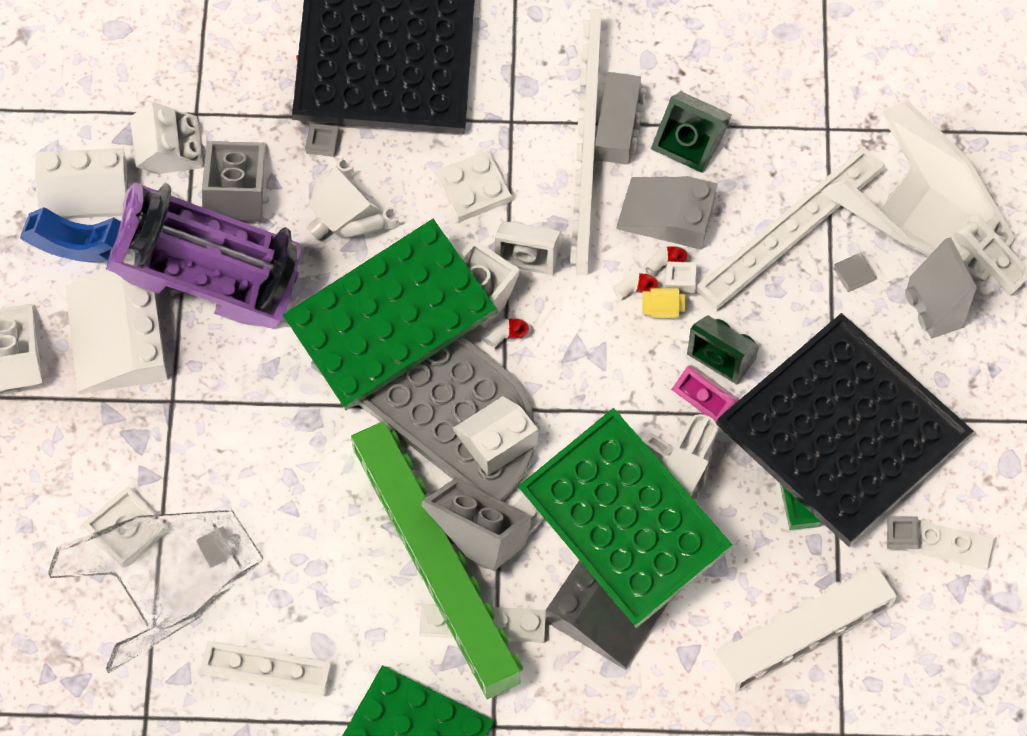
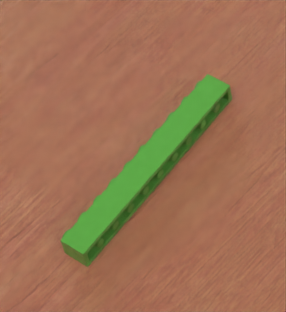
(436, 561)

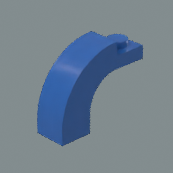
(70, 239)

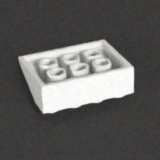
(114, 333)
(19, 348)

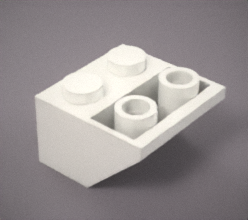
(165, 139)

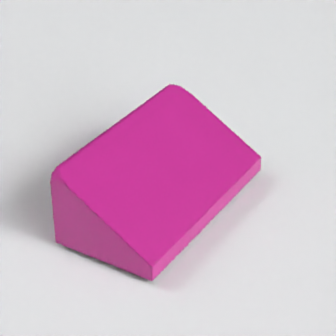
(704, 392)

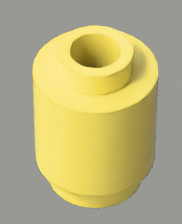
(663, 302)

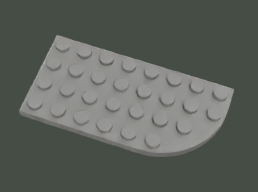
(439, 396)

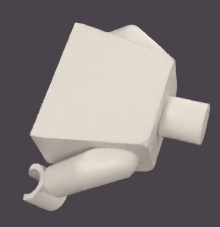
(344, 206)

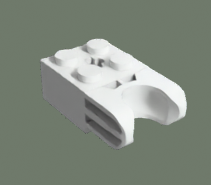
(693, 454)

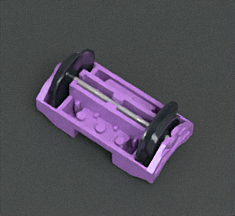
(235, 269)

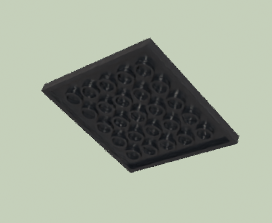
(385, 63)
(844, 429)

